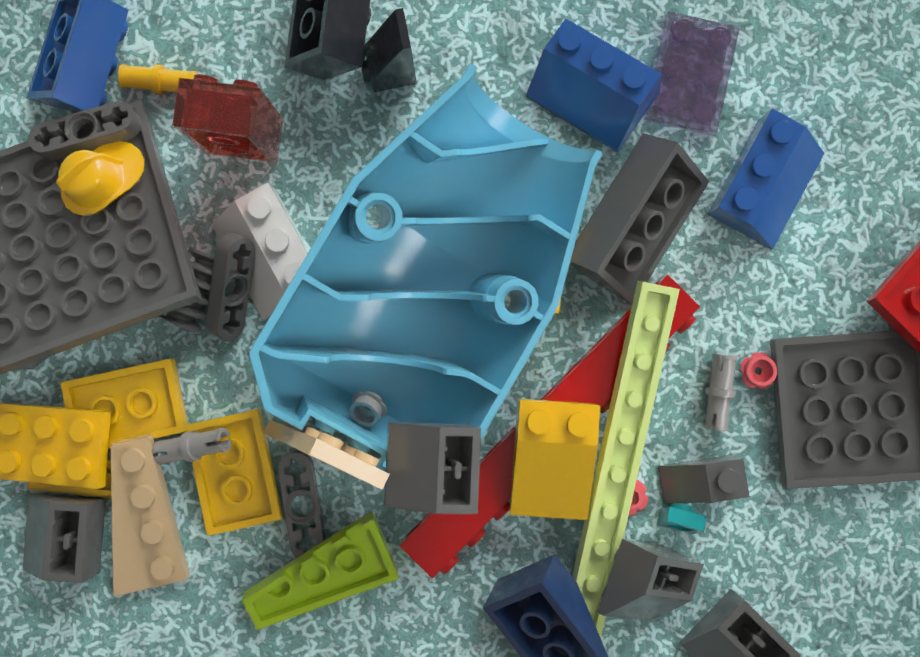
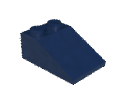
(544, 612)

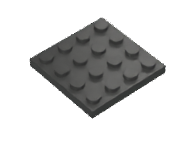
(847, 409)

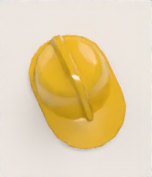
(99, 176)

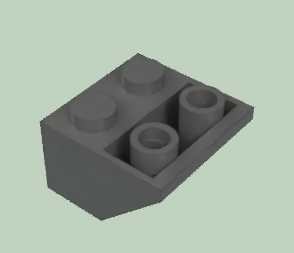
(433, 467)
(63, 537)
(648, 581)
(735, 631)

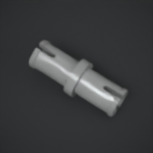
(720, 392)
(192, 446)

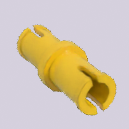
(155, 78)

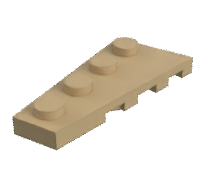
(144, 526)

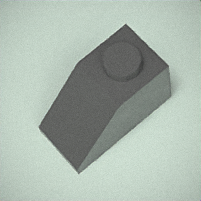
(704, 480)

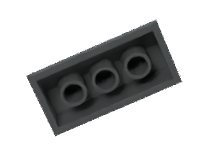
(638, 216)

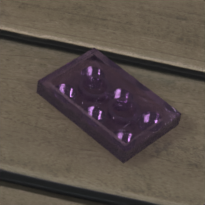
(695, 72)

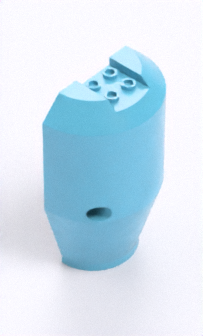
(418, 304)

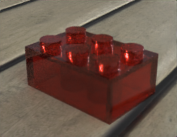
(228, 118)

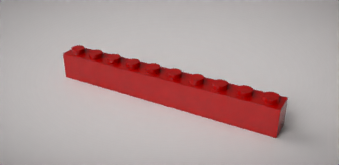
(591, 380)

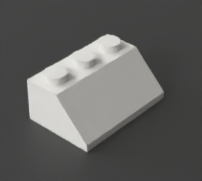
(276, 240)

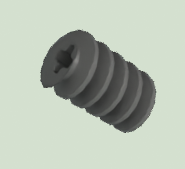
(185, 315)

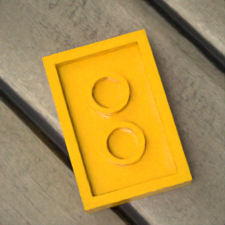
(140, 399)
(54, 445)
(238, 485)

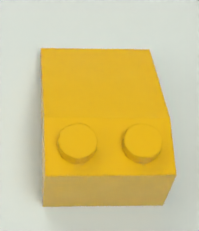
(554, 458)

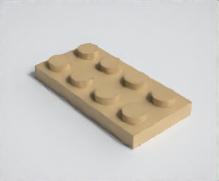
(330, 451)

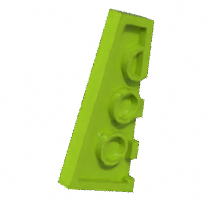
(329, 572)

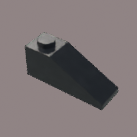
(389, 55)

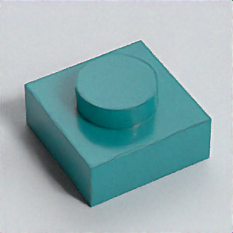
(682, 518)

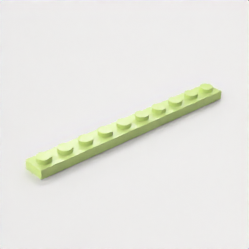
(624, 440)

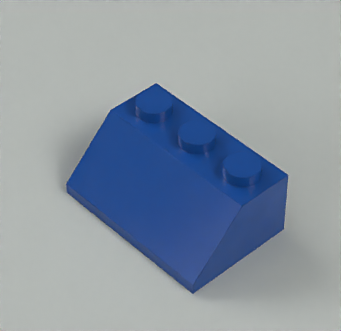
(78, 54)
(593, 85)
(768, 178)

